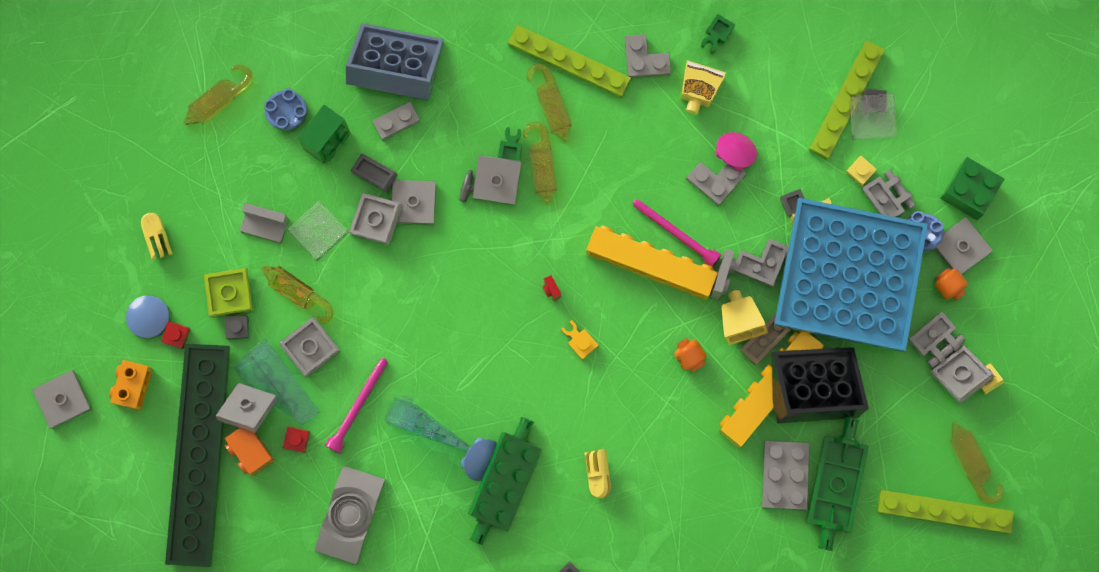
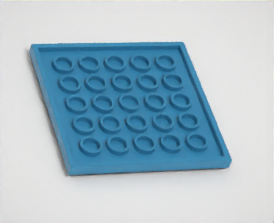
(851, 274)

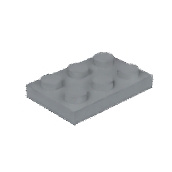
(785, 475)

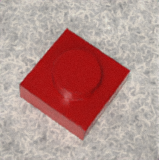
(551, 288)
(175, 335)
(296, 439)

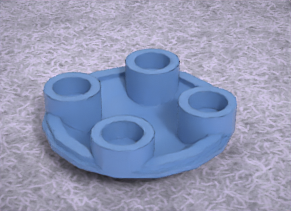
(285, 109)
(934, 229)
(147, 316)
(478, 458)

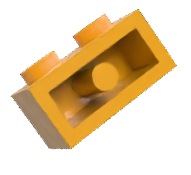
(130, 385)

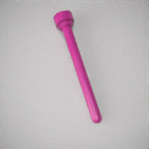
(709, 256)
(336, 442)

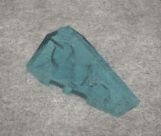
(266, 371)
(412, 418)

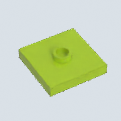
(228, 292)

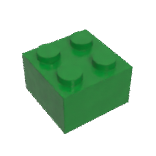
(324, 134)
(972, 188)

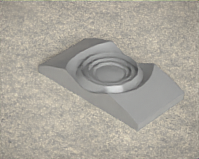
(349, 515)

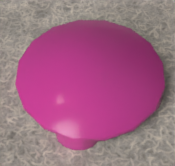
(736, 150)

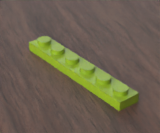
(569, 61)
(841, 107)
(945, 511)

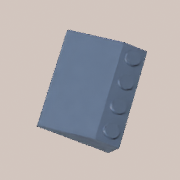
(394, 61)

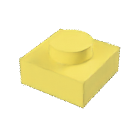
(861, 171)
(994, 383)

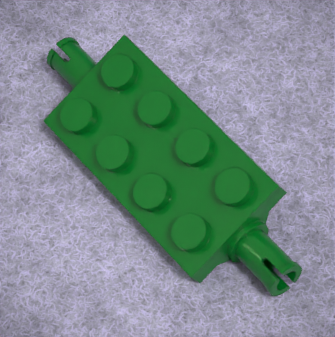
(504, 481)
(837, 484)

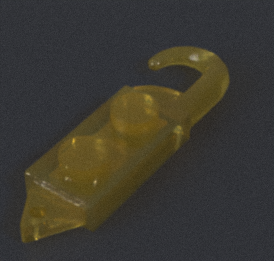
(217, 97)
(551, 102)
(542, 163)
(296, 291)
(973, 462)

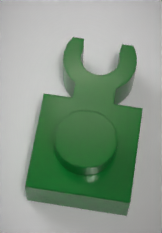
(718, 31)
(510, 149)

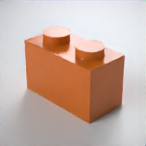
(249, 450)

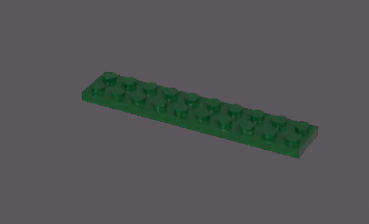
(197, 456)

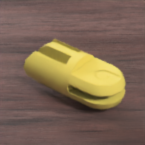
(153, 230)
(598, 473)

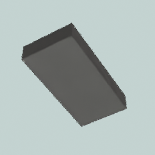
(374, 172)

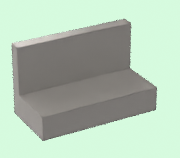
(264, 223)

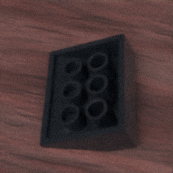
(817, 385)

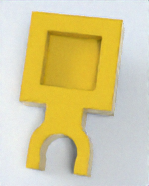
(581, 342)

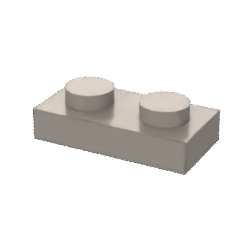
(396, 121)

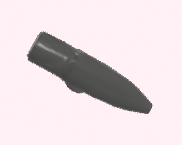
(466, 186)

